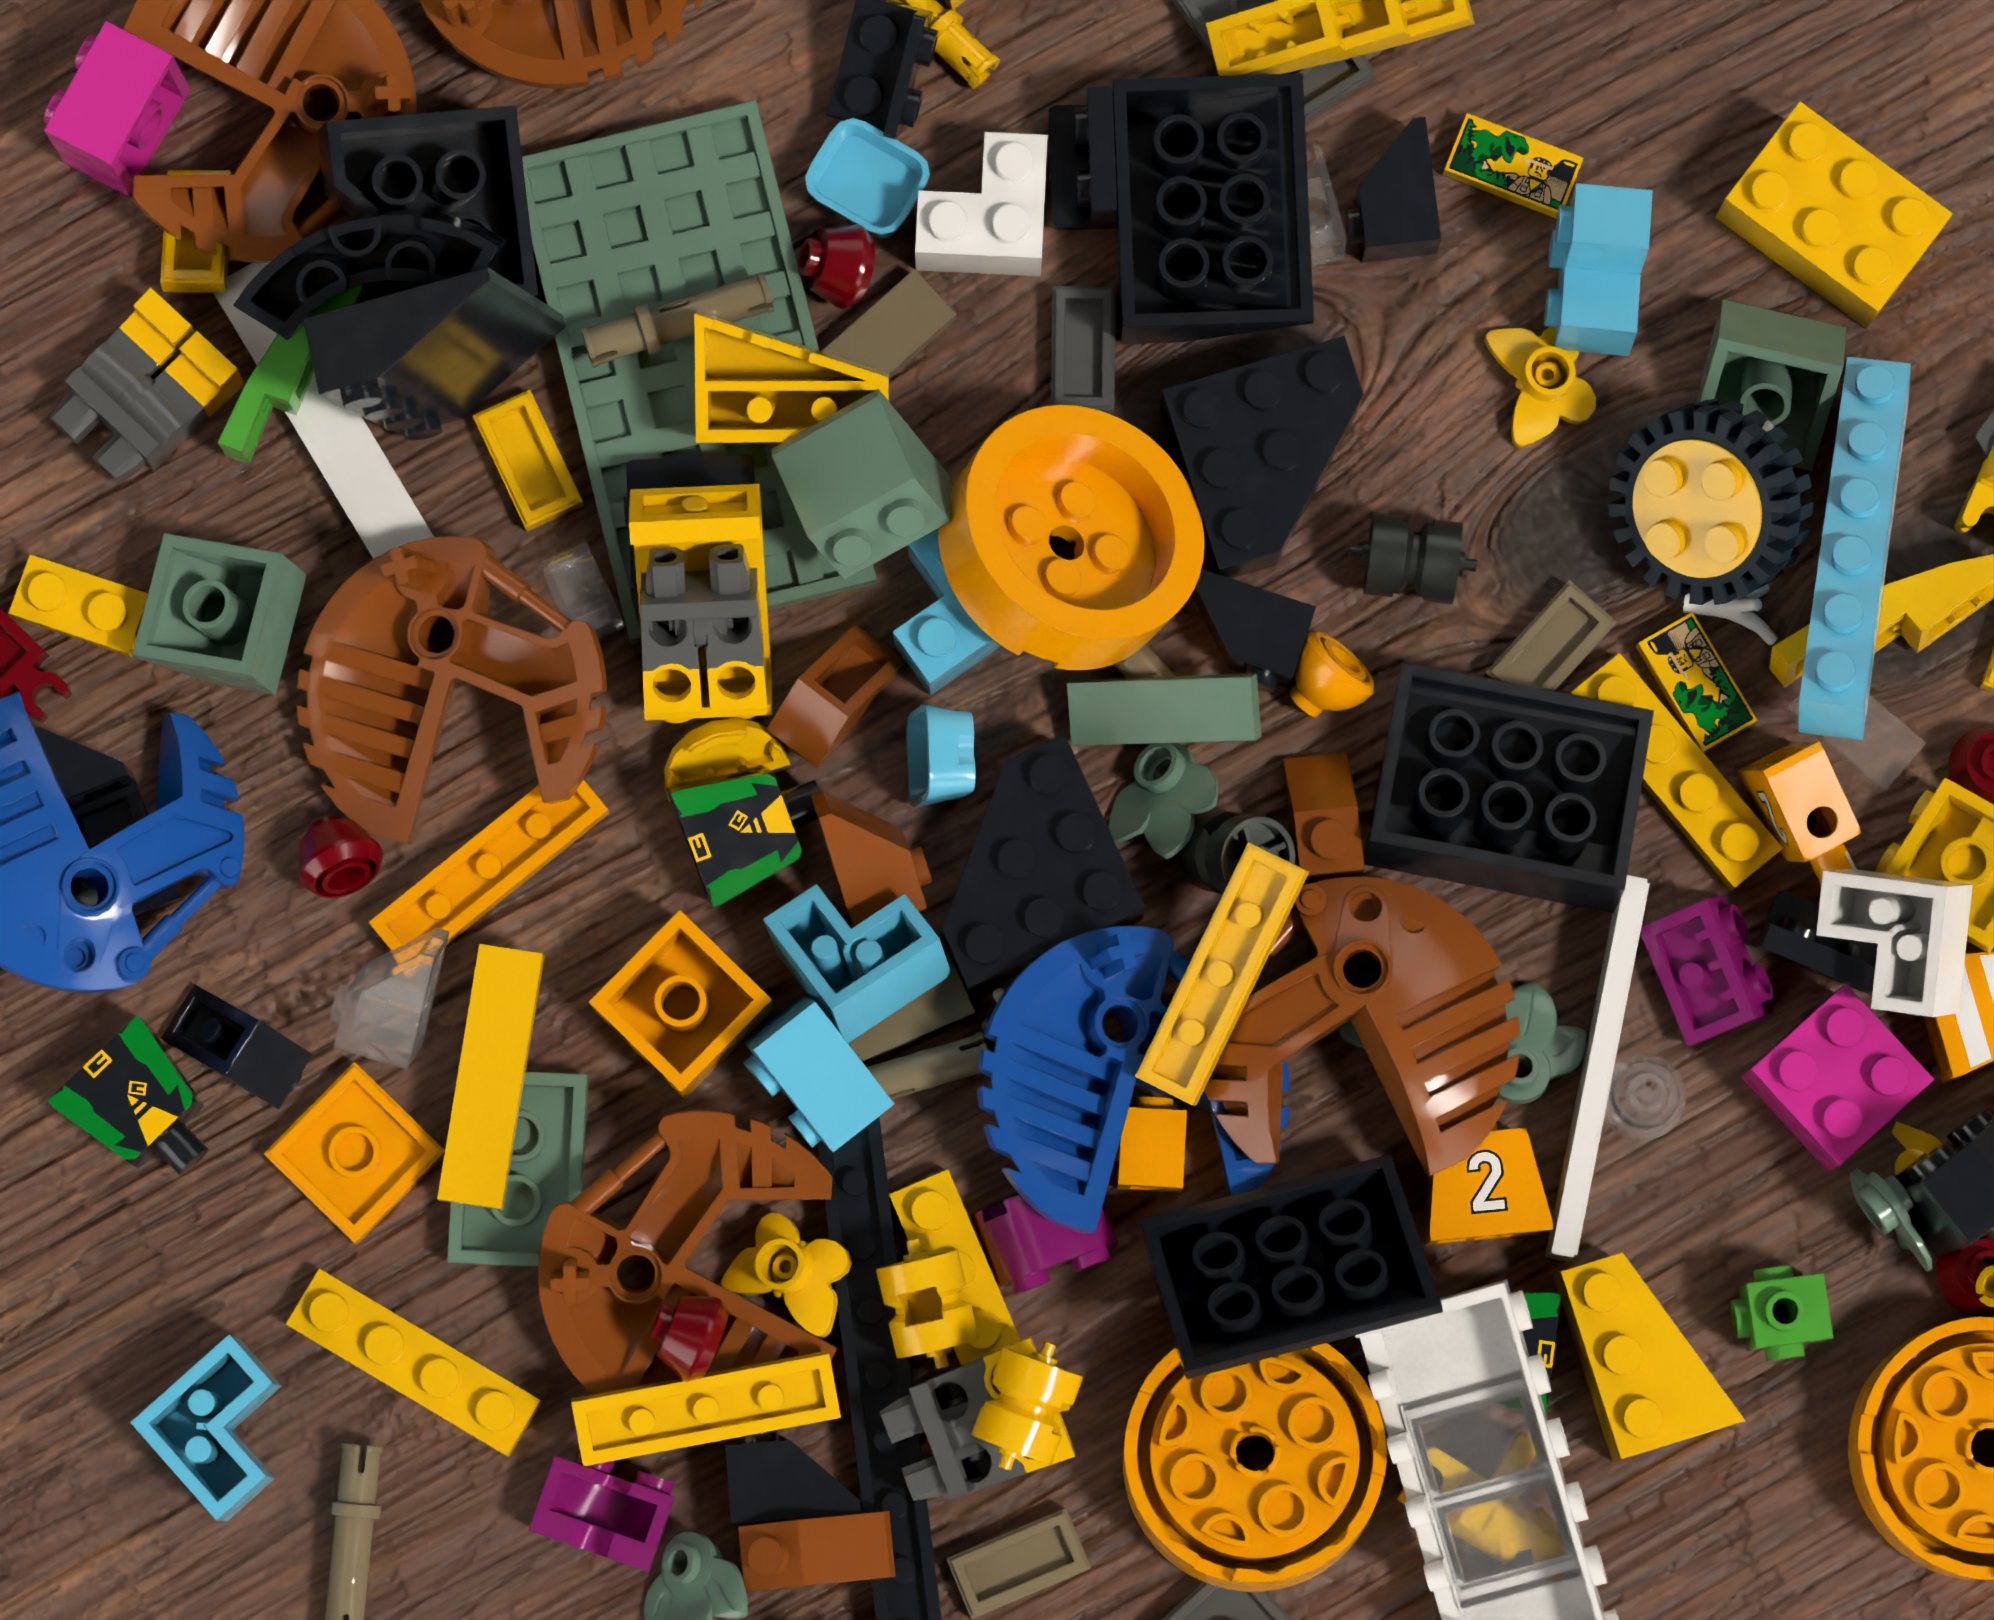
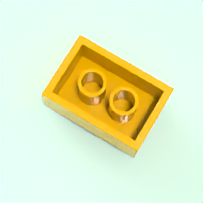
(1833, 215)

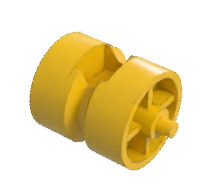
(927, 1303)
(1029, 1398)

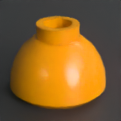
(1329, 677)

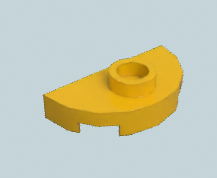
(723, 749)

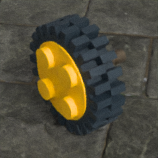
(1710, 502)

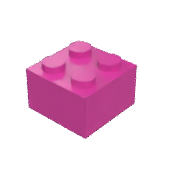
(115, 107)
(1837, 1078)

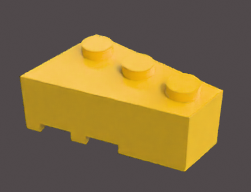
(767, 386)
(1637, 1361)

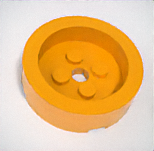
(1091, 484)
(1915, 1451)
(1245, 1524)

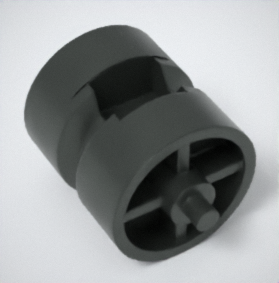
(1403, 557)
(1220, 842)

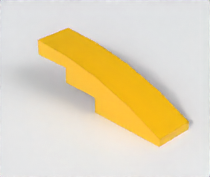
(1318, 32)
(1913, 607)

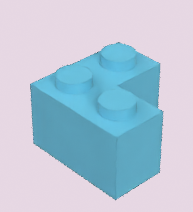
(1600, 262)
(942, 637)
(859, 971)
(817, 1072)
(196, 1423)

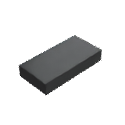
(1083, 347)

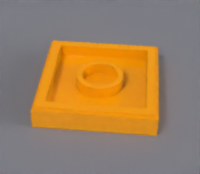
(355, 1153)

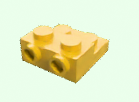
(1953, 844)

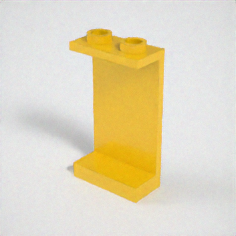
(696, 522)

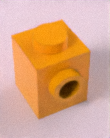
(1152, 1147)

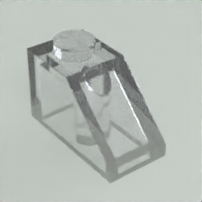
(391, 1002)

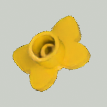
(1545, 383)
(792, 1271)

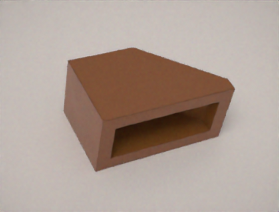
(834, 695)
(1323, 816)
(869, 858)
(816, 1551)

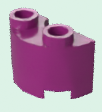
(1026, 1244)
(604, 1512)

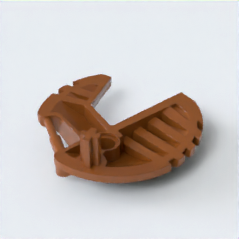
(556, 40)
(274, 56)
(386, 689)
(1427, 1023)
(607, 1324)

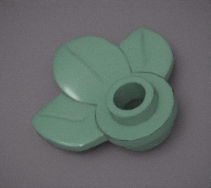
(1164, 798)
(1542, 1045)
(1886, 1206)
(695, 1583)

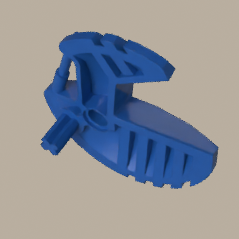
(99, 947)
(1067, 1086)

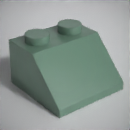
(1778, 367)
(863, 484)
(220, 613)

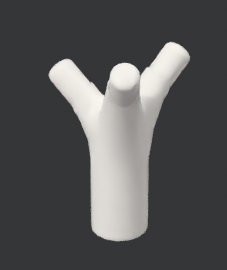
(1738, 611)

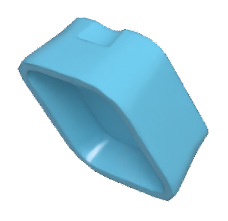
(867, 177)
(939, 755)

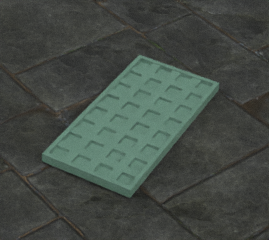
(652, 224)

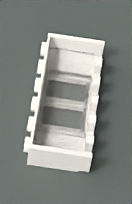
(1484, 1462)

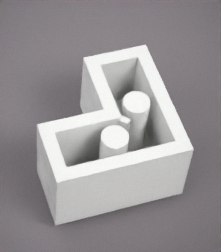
(994, 228)
(1917, 932)

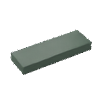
(1164, 709)

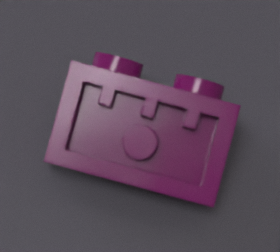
(1708, 969)

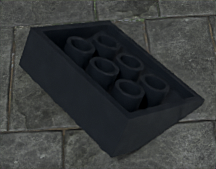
(1211, 206)
(427, 349)
(1509, 787)
(1289, 1266)

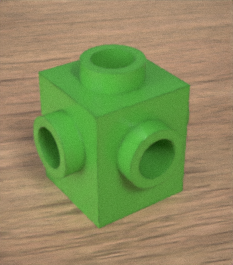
(1804, 1307)

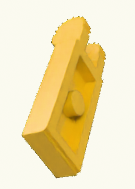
(79, 605)

